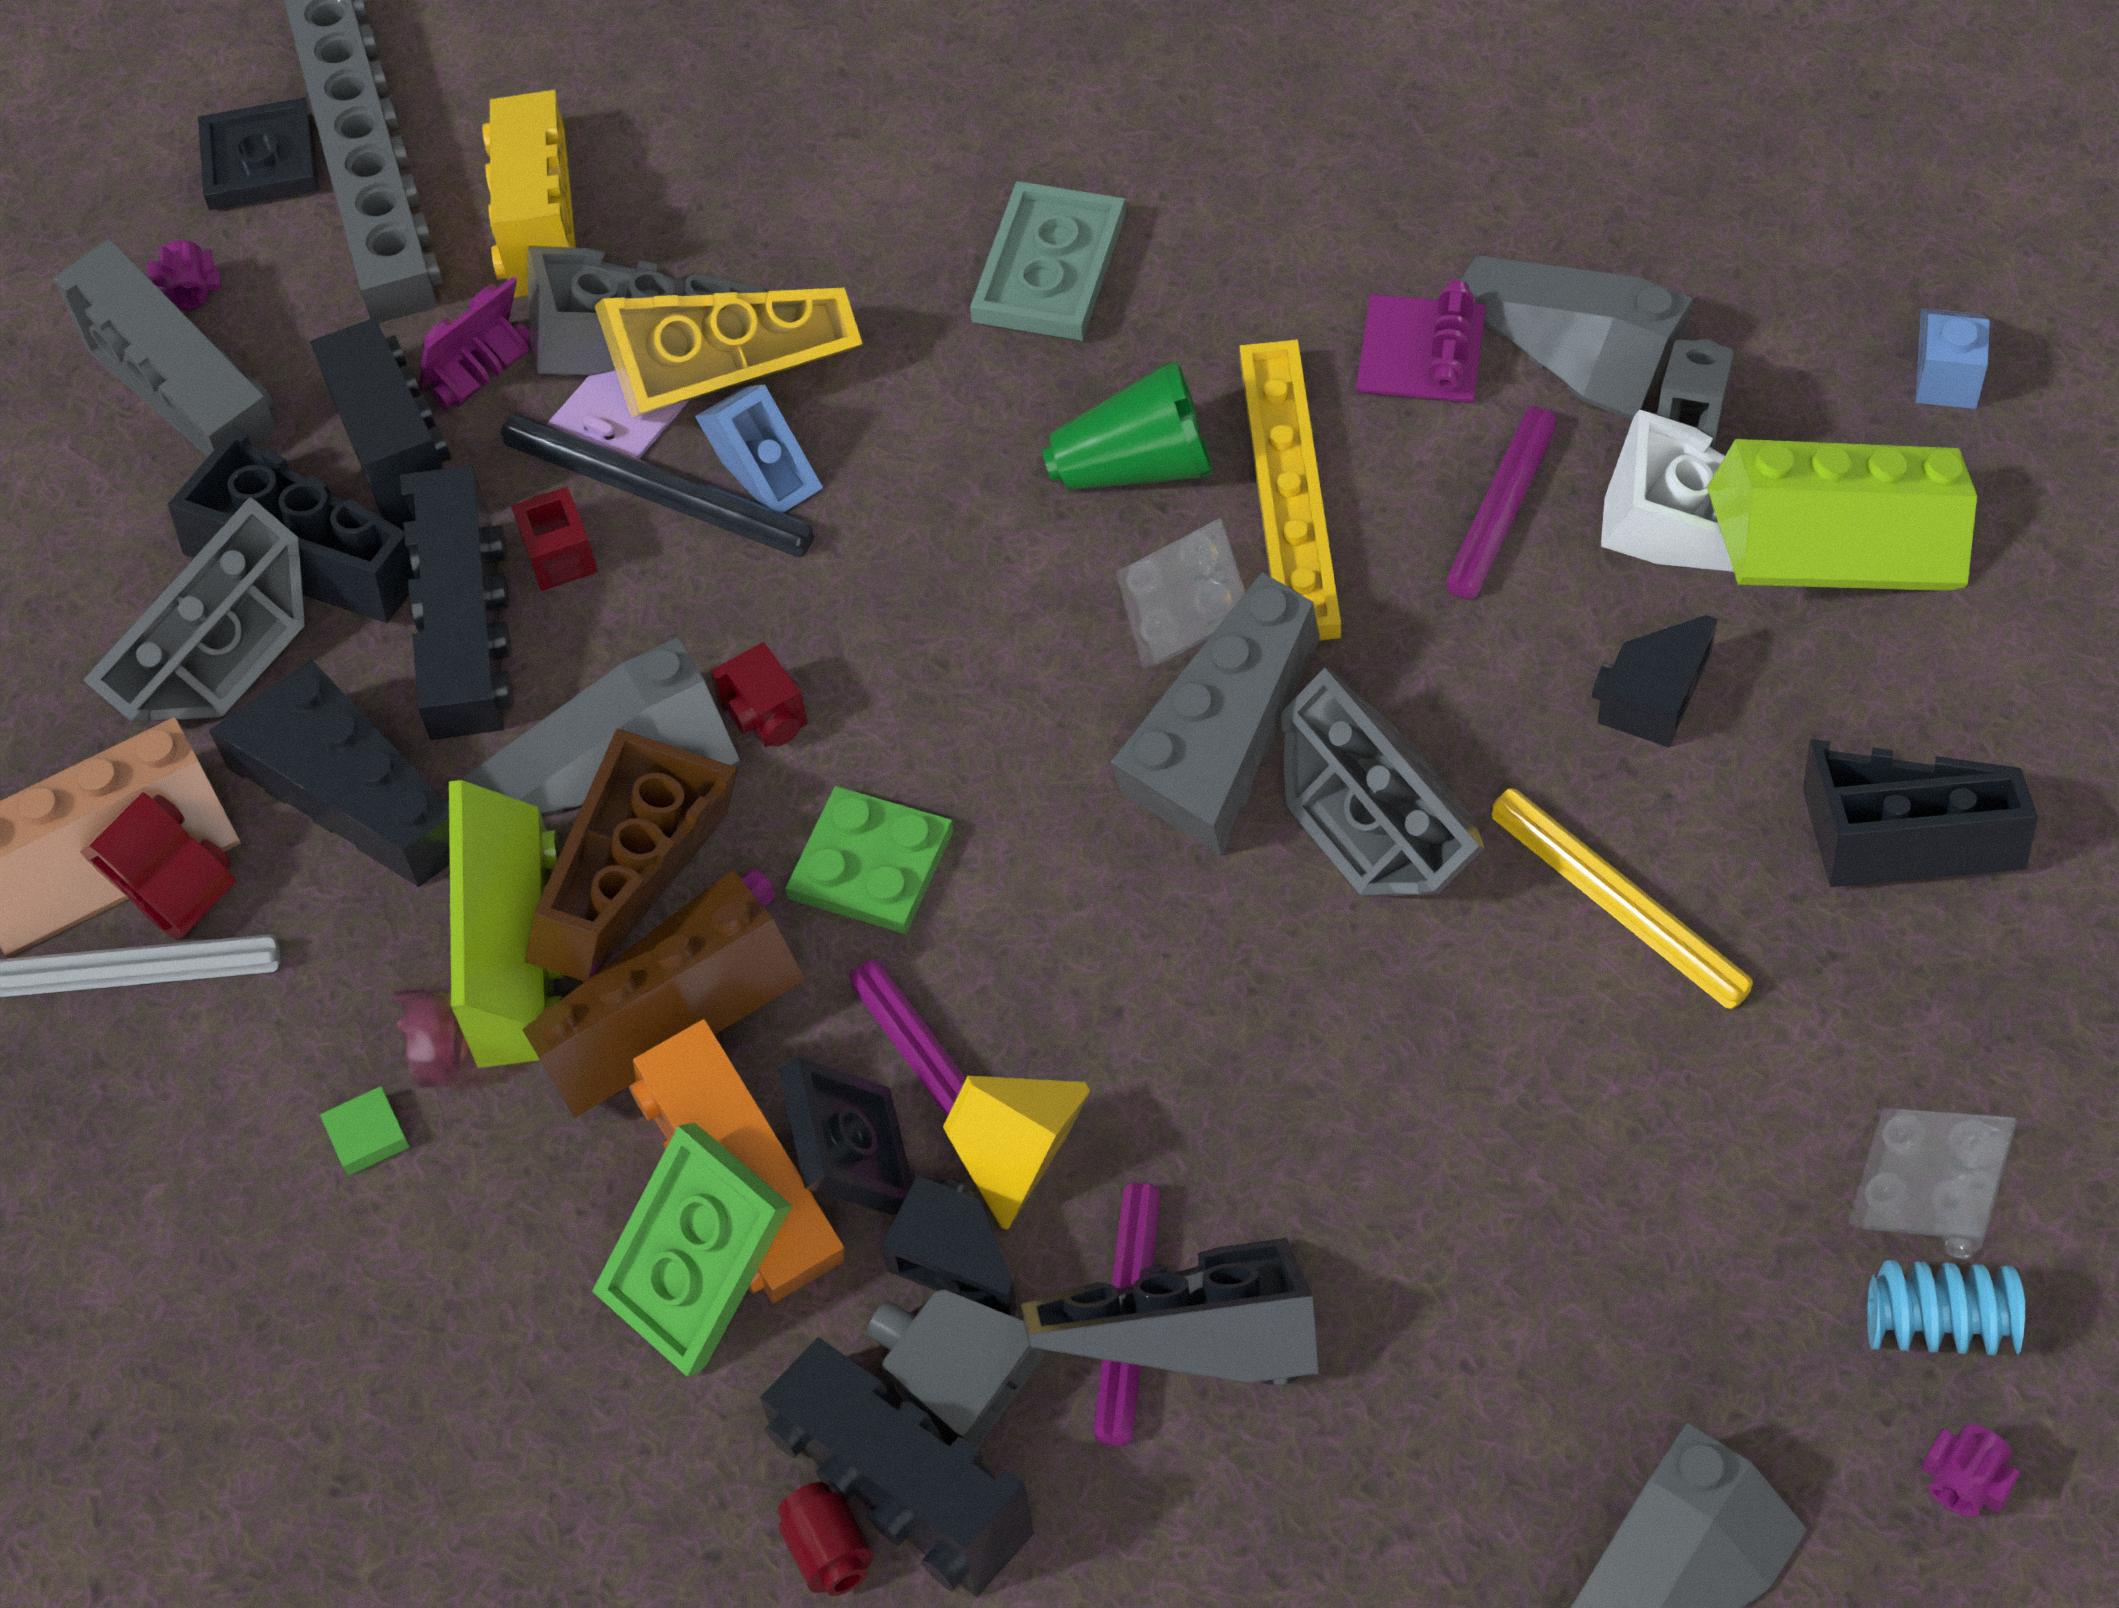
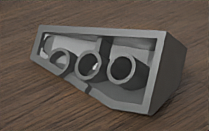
(563, 298)

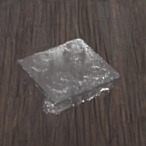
(1181, 593)
(1934, 1176)

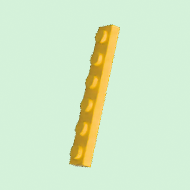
(1289, 477)

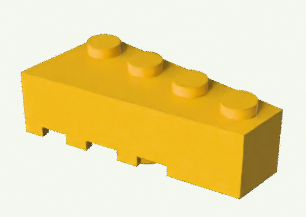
(527, 181)
(703, 344)

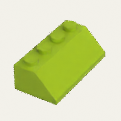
(1845, 515)
(496, 881)

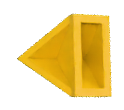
(1011, 1134)

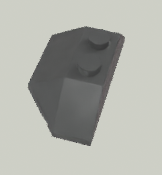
(210, 626)
(1371, 795)

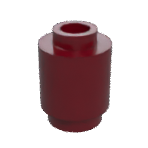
(824, 1539)

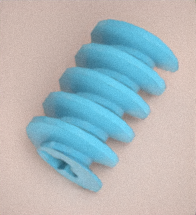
(1946, 1306)

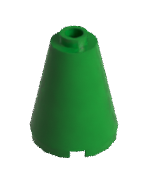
(1132, 437)

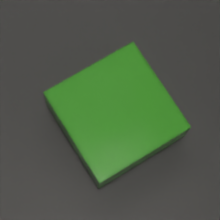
(364, 1131)

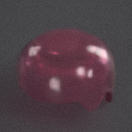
(433, 1035)

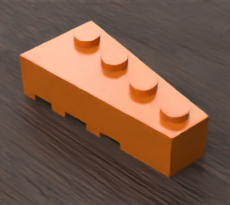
(695, 1082)

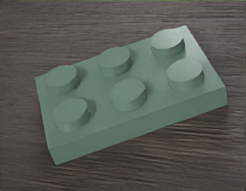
(1048, 260)

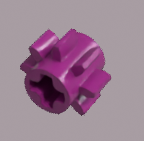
(184, 274)
(1970, 1470)

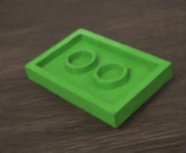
(691, 1248)

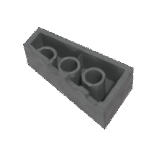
(161, 351)
(1221, 715)

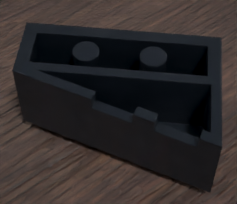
(1915, 819)

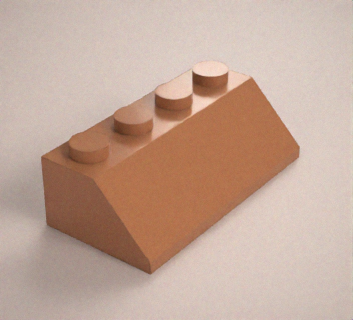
(45, 827)

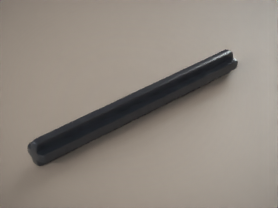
(658, 485)

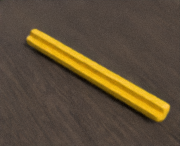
(1622, 899)

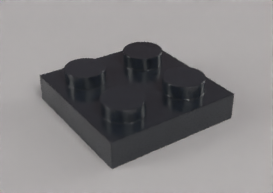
(257, 153)
(846, 1136)

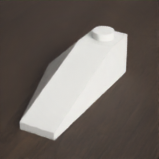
(1661, 499)

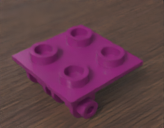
(478, 337)
(1423, 345)

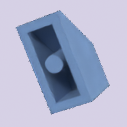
(1951, 357)
(759, 448)

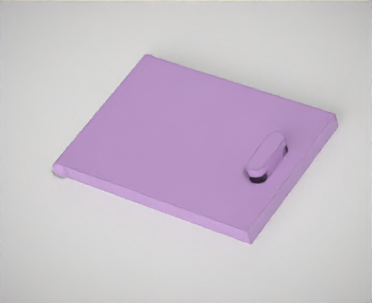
(604, 412)

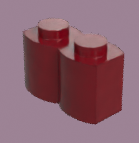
(159, 864)

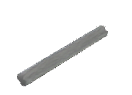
(139, 965)

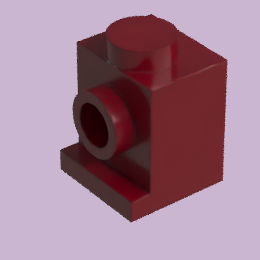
(554, 538)
(760, 696)

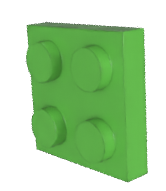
(870, 859)

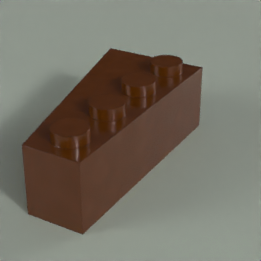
(626, 847)
(703, 962)

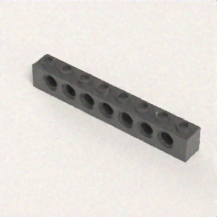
(365, 158)

